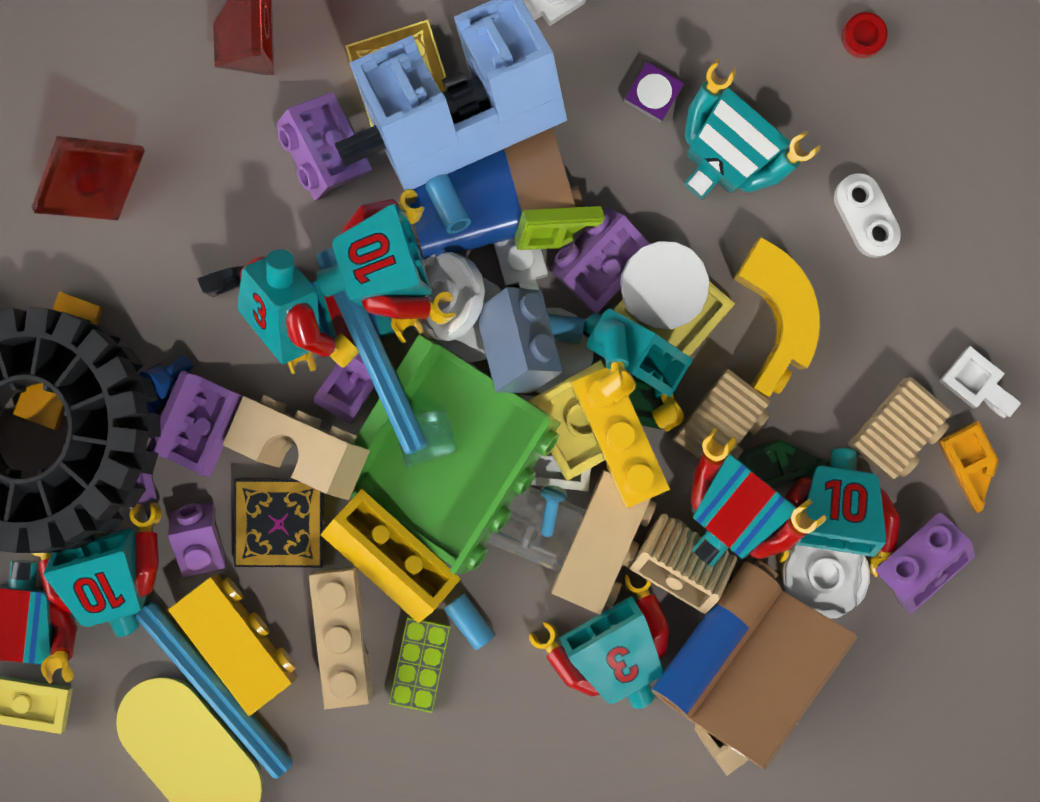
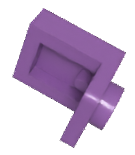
(346, 390)
(196, 539)

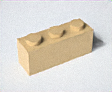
(601, 548)

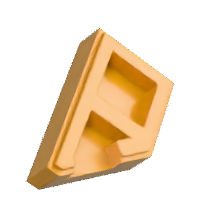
(970, 461)

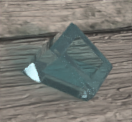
(438, 435)

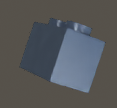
(519, 341)

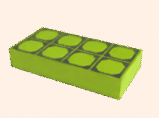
(419, 664)

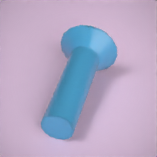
(553, 495)

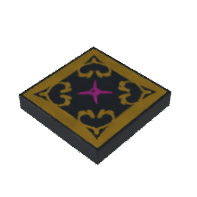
(277, 523)

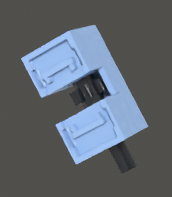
(434, 132)

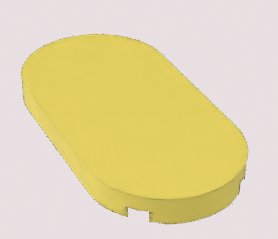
(185, 744)

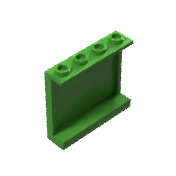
(464, 495)

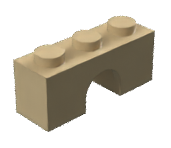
(324, 458)
(339, 637)

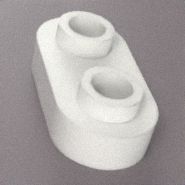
(864, 216)

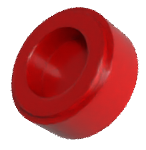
(864, 35)

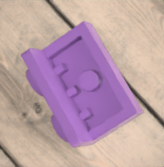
(195, 423)

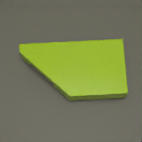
(554, 226)

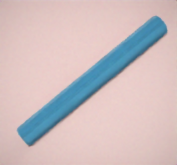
(378, 366)
(213, 690)

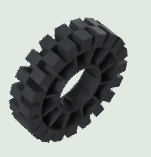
(104, 435)

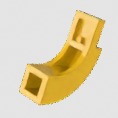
(795, 309)

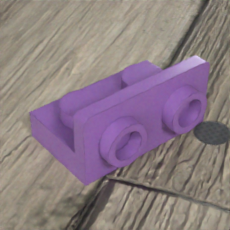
(310, 136)
(597, 259)
(926, 562)

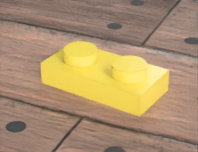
(34, 705)

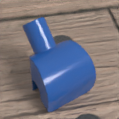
(163, 380)

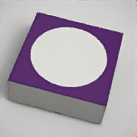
(653, 92)

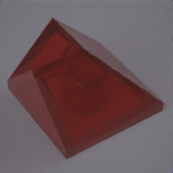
(245, 37)
(87, 178)

